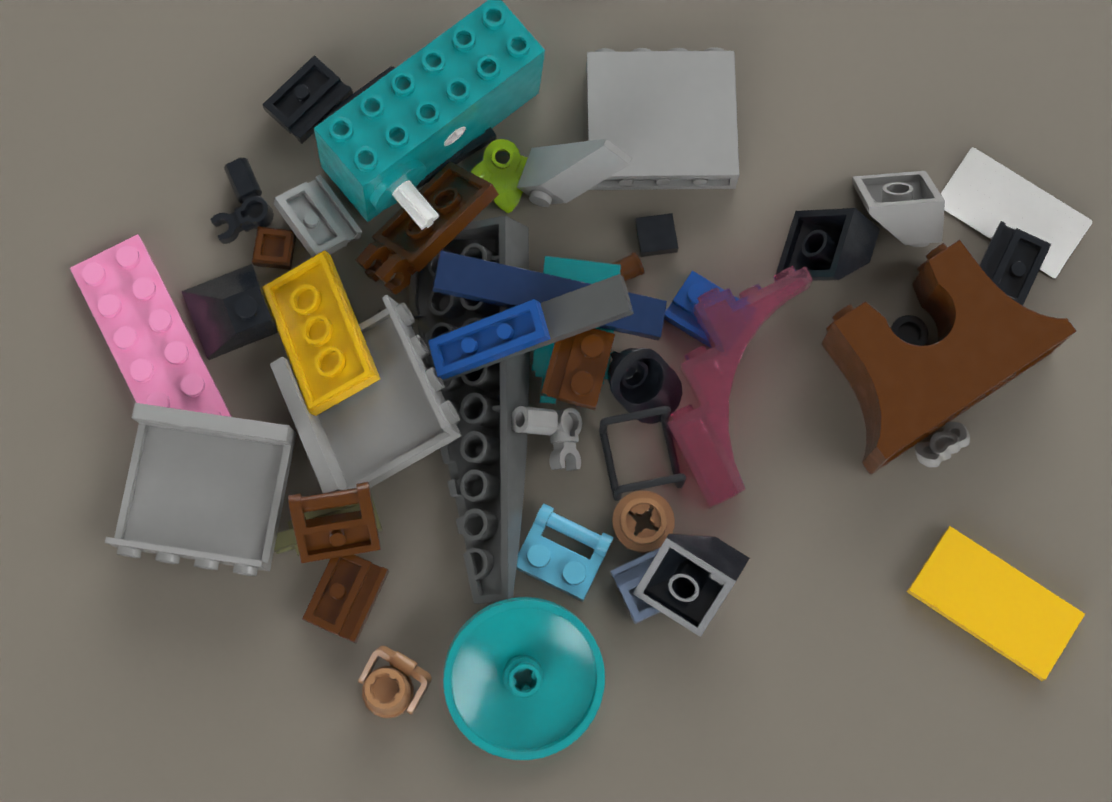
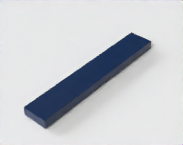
(513, 286)

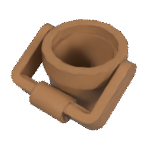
(389, 689)

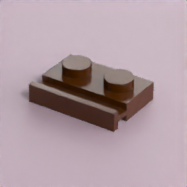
(578, 368)
(345, 596)

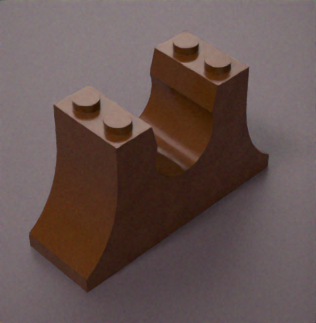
(919, 389)

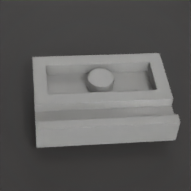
(317, 217)

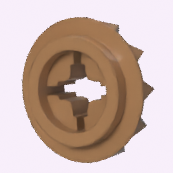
(637, 504)

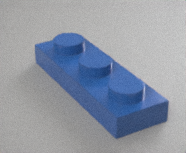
(489, 339)

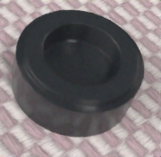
(911, 330)

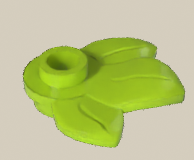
(502, 176)

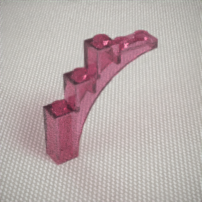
(729, 327)

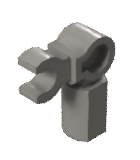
(560, 425)

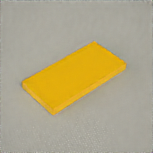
(320, 333)
(996, 603)

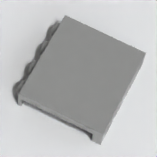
(668, 114)
(384, 423)
(204, 489)

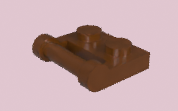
(338, 533)

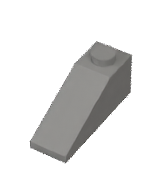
(567, 170)

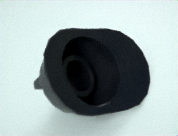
(643, 381)

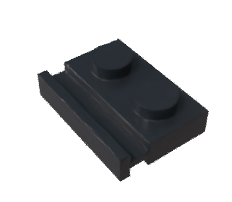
(307, 98)
(1014, 260)

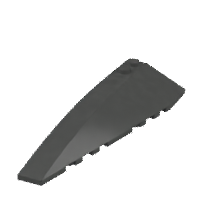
(489, 456)

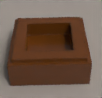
(274, 248)

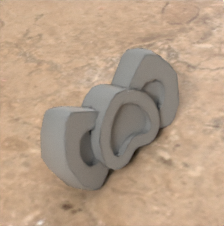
(943, 444)

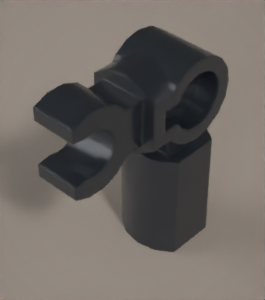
(254, 209)

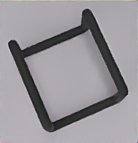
(677, 477)

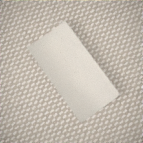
(988, 193)

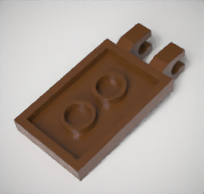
(401, 243)

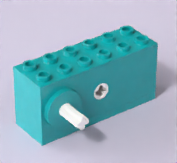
(429, 111)

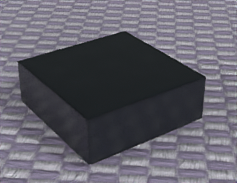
(656, 235)

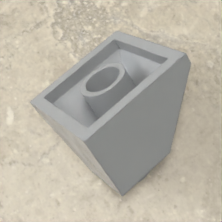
(904, 205)

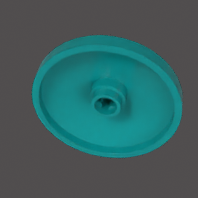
(523, 678)

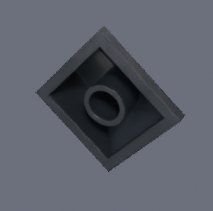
(829, 243)
(230, 312)
(691, 579)

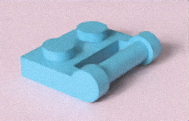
(558, 564)

